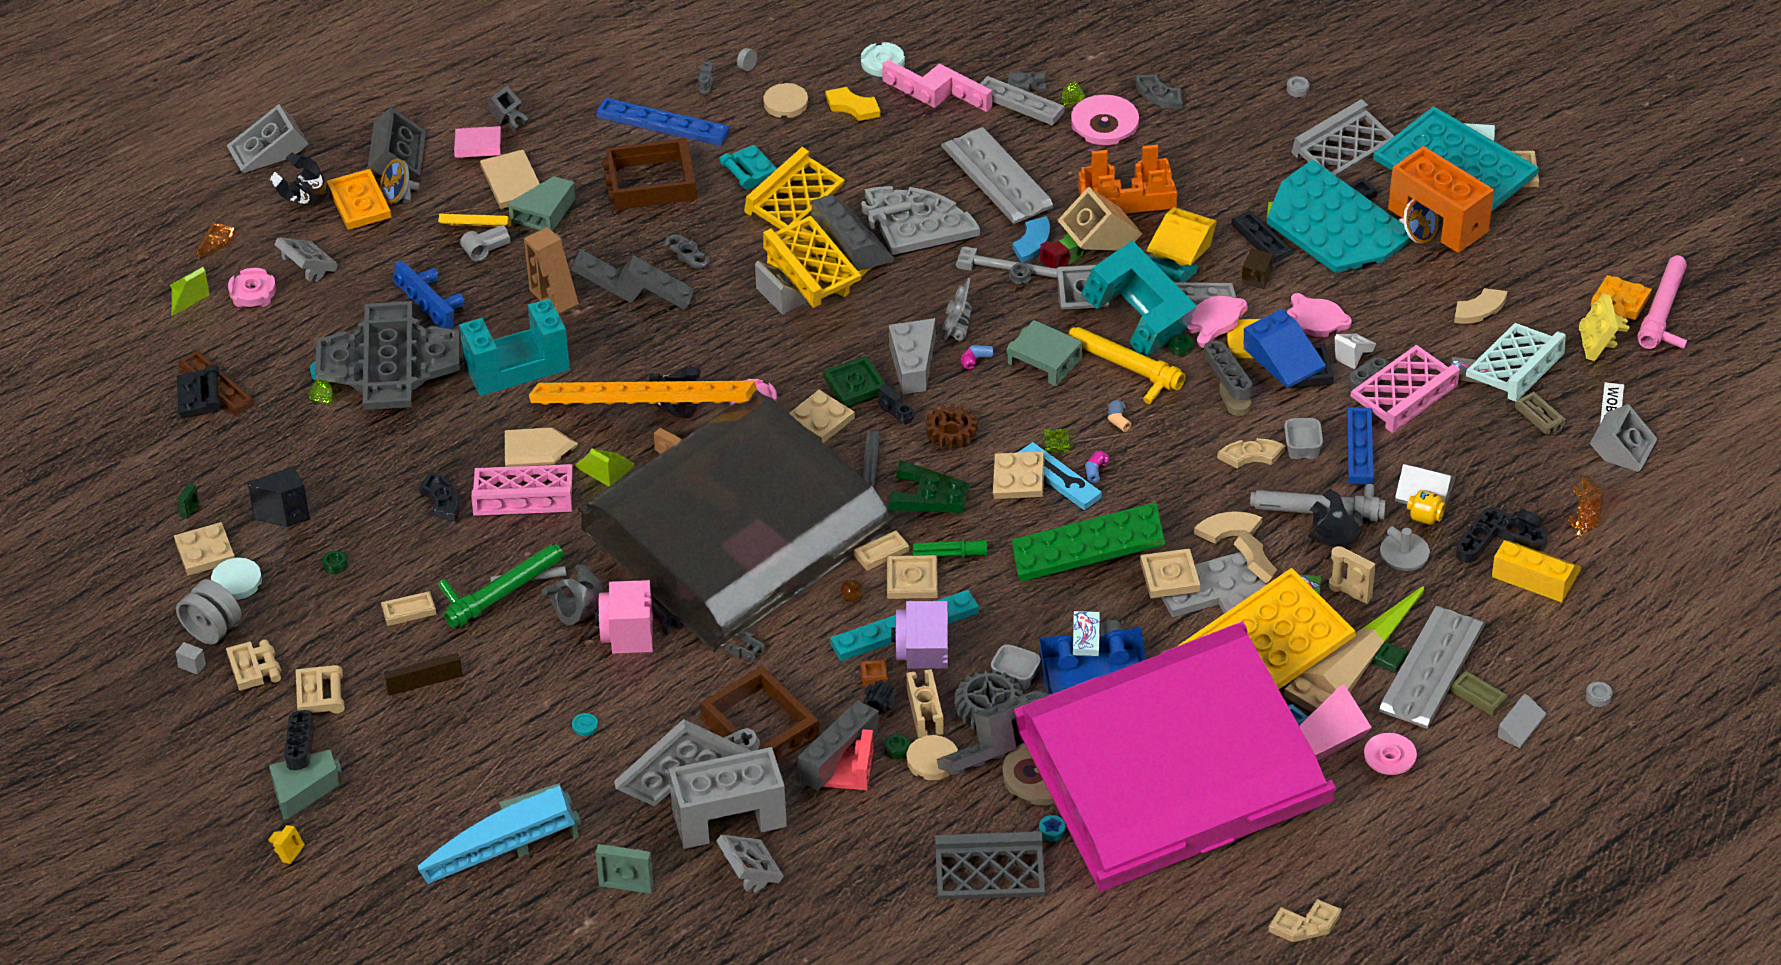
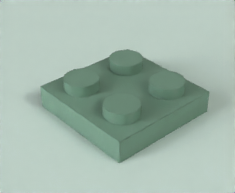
(624, 868)

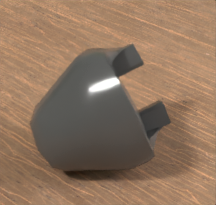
(586, 598)

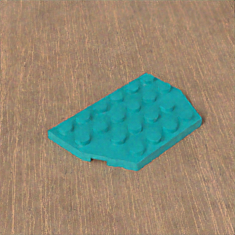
(1334, 220)

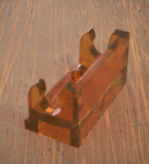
(1589, 508)

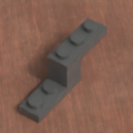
(632, 279)
(994, 735)

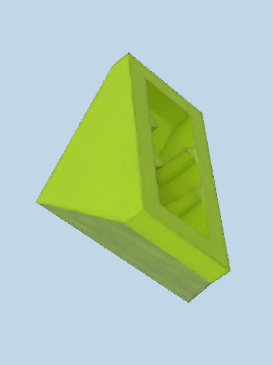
(189, 290)
(605, 466)

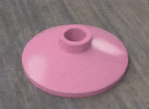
(1390, 753)

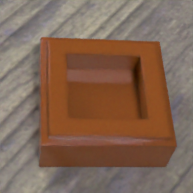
(873, 671)

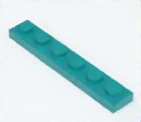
(879, 633)

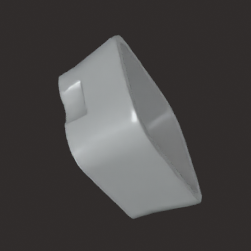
(1303, 437)
(1016, 663)

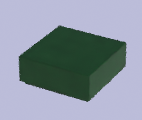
(187, 501)
(1390, 657)

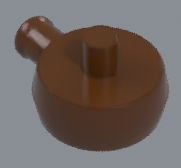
(852, 591)

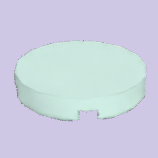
(875, 56)
(238, 576)

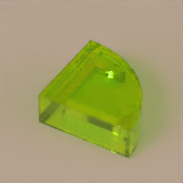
(1072, 93)
(321, 392)

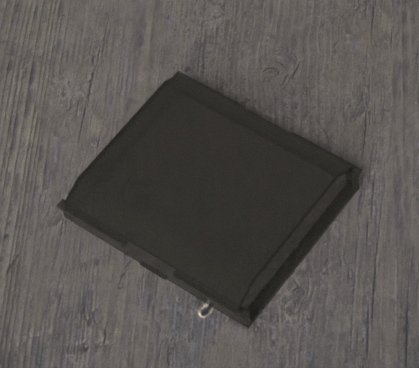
(736, 518)

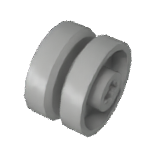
(208, 611)

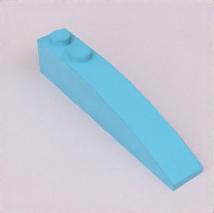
(500, 833)

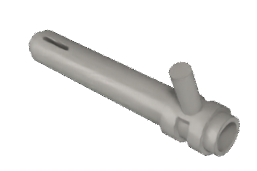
(1367, 505)

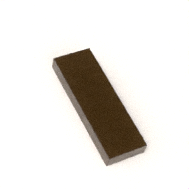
(423, 674)

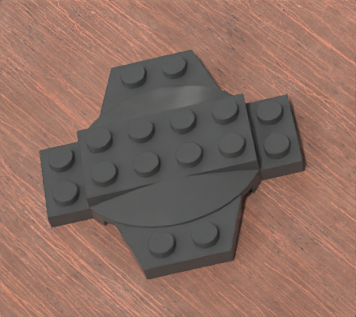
(388, 355)

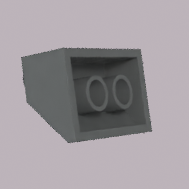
(396, 138)

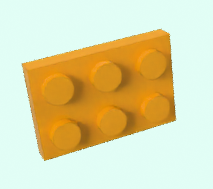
(358, 199)

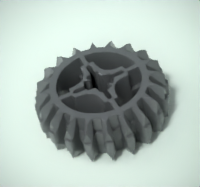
(982, 693)

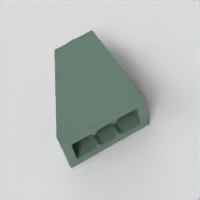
(543, 204)
(302, 787)

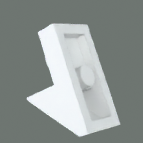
(1351, 347)

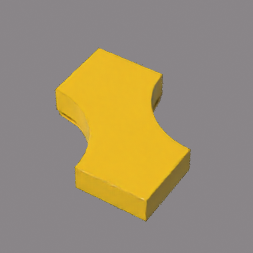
(845, 101)

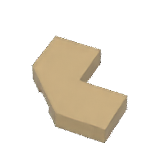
(1295, 927)

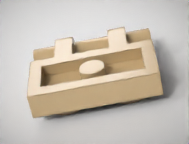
(245, 666)

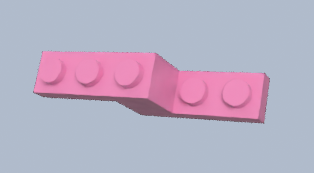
(937, 85)

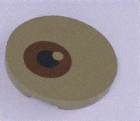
(1023, 777)

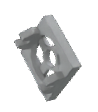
(316, 262)
(736, 850)

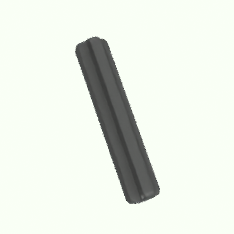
(871, 457)

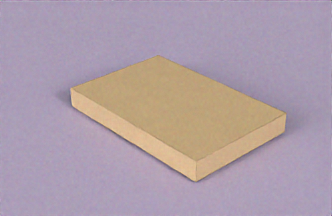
(509, 176)

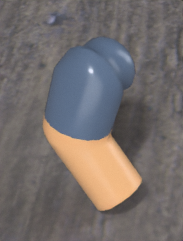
(1115, 416)

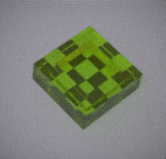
(1056, 440)

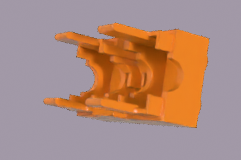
(1149, 191)

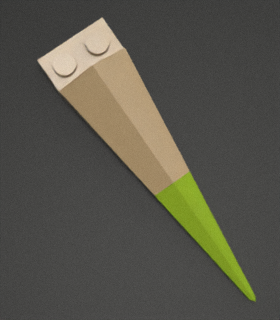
(1348, 661)

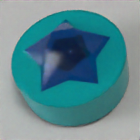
(1052, 828)

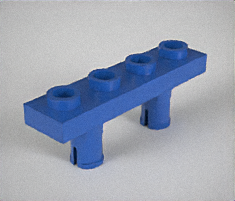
(418, 289)

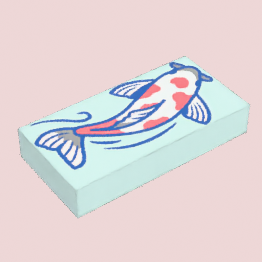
(1086, 633)

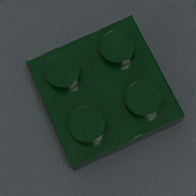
(854, 381)

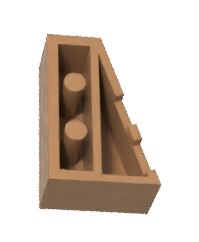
(549, 269)

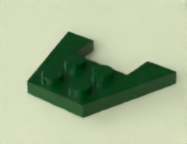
(934, 492)

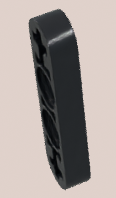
(299, 740)

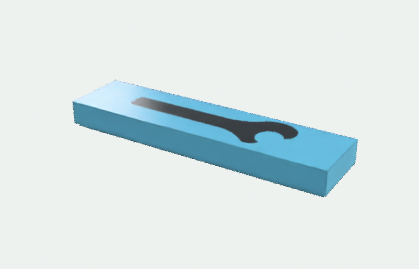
(1066, 480)

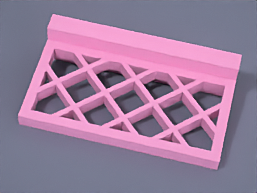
(1419, 396)
(518, 499)

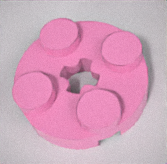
(260, 295)

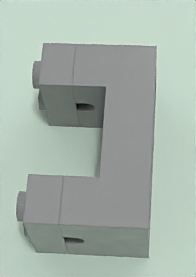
(724, 789)

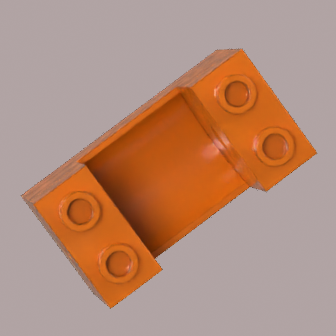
(1445, 190)

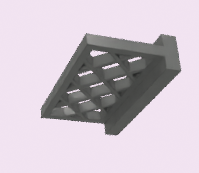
(984, 846)

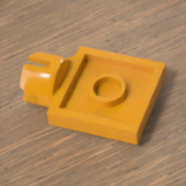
(1626, 297)

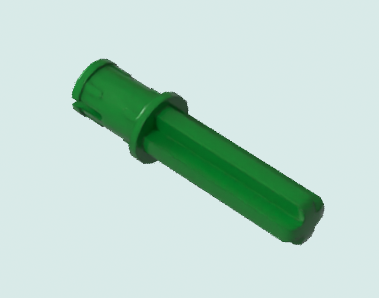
(948, 549)

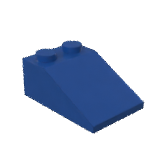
(1282, 348)

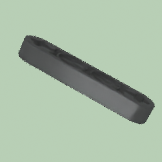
(1238, 386)

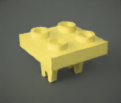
(1600, 326)

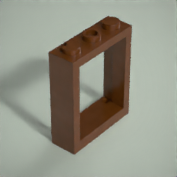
(650, 154)
(783, 744)

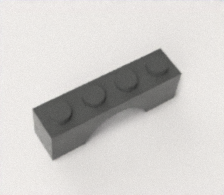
(820, 758)

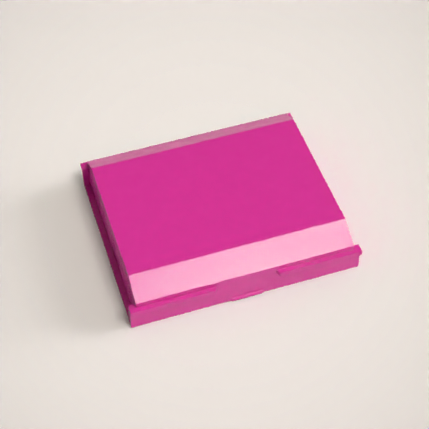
(1172, 756)

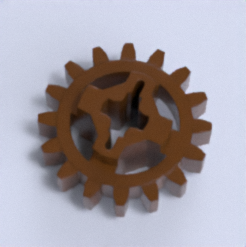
(951, 425)

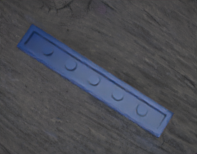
(663, 121)

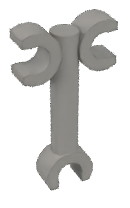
(878, 213)

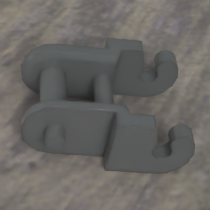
(705, 78)
(742, 651)

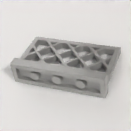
(1330, 128)

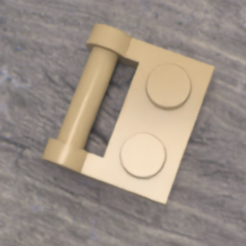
(1359, 574)
(310, 689)

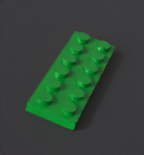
(1088, 542)

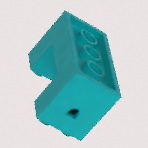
(1148, 289)
(518, 356)

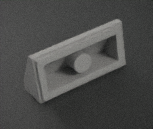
(1521, 722)

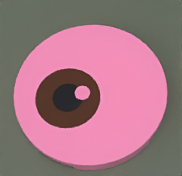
(1105, 119)

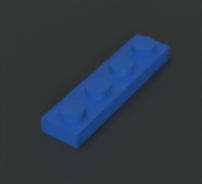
(1359, 445)

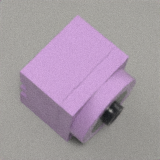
(922, 634)

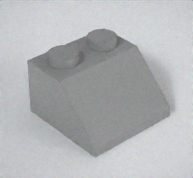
(1623, 439)

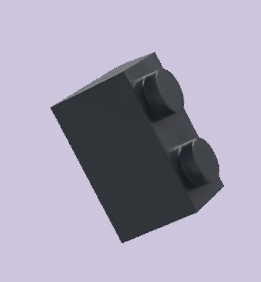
(279, 498)

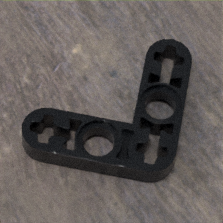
(1498, 527)

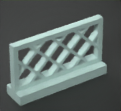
(1532, 366)

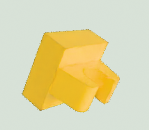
(287, 843)

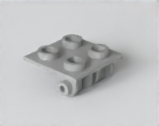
(959, 314)

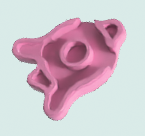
(1318, 316)
(1216, 317)

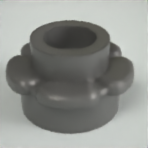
(1016, 270)

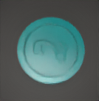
(585, 724)

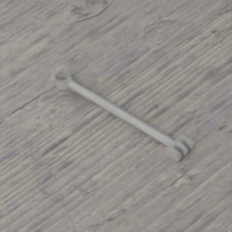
(969, 257)

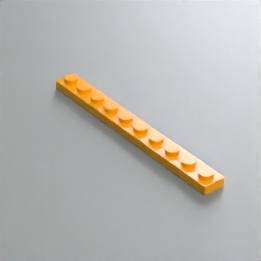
(643, 392)

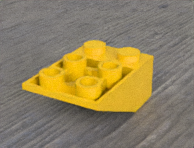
(1182, 236)

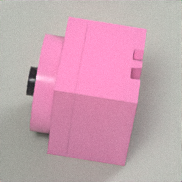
(626, 617)

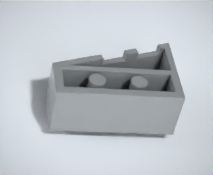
(912, 353)

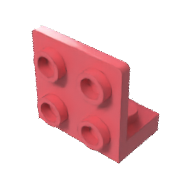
(854, 765)

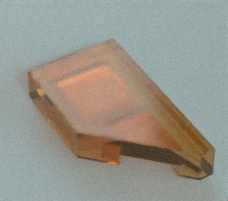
(215, 239)

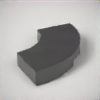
(1158, 93)

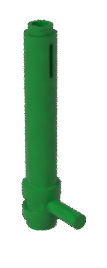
(472, 605)

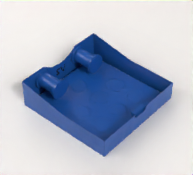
(1065, 670)

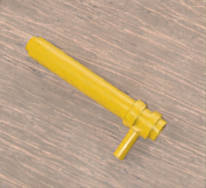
(1157, 371)

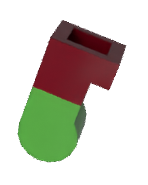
(1060, 253)

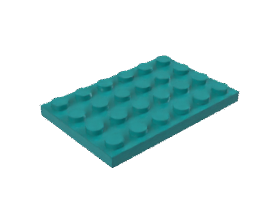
(1463, 148)

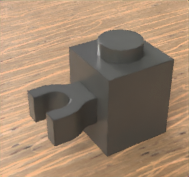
(505, 106)

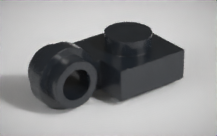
(892, 403)

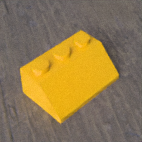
(1534, 570)

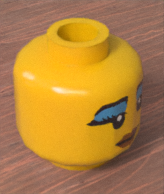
(1426, 507)

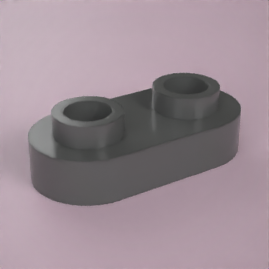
(1366, 371)

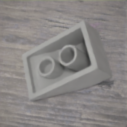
(267, 141)

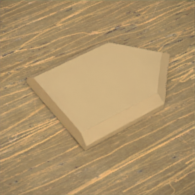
(536, 446)

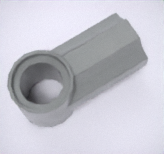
(479, 245)

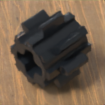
(880, 696)

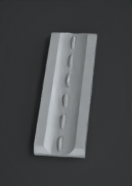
(998, 175)
(1431, 667)

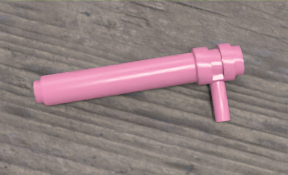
(1654, 324)

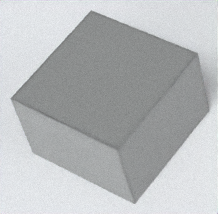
(190, 658)

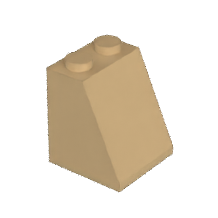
(1098, 223)

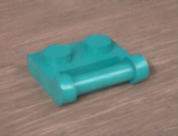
(753, 162)
(1174, 270)

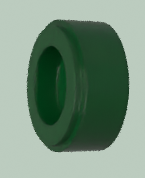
(1180, 345)
(334, 562)
(896, 746)

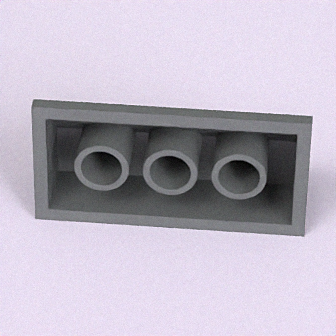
(849, 233)

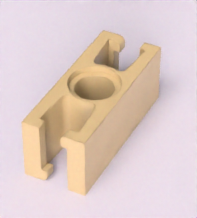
(924, 703)

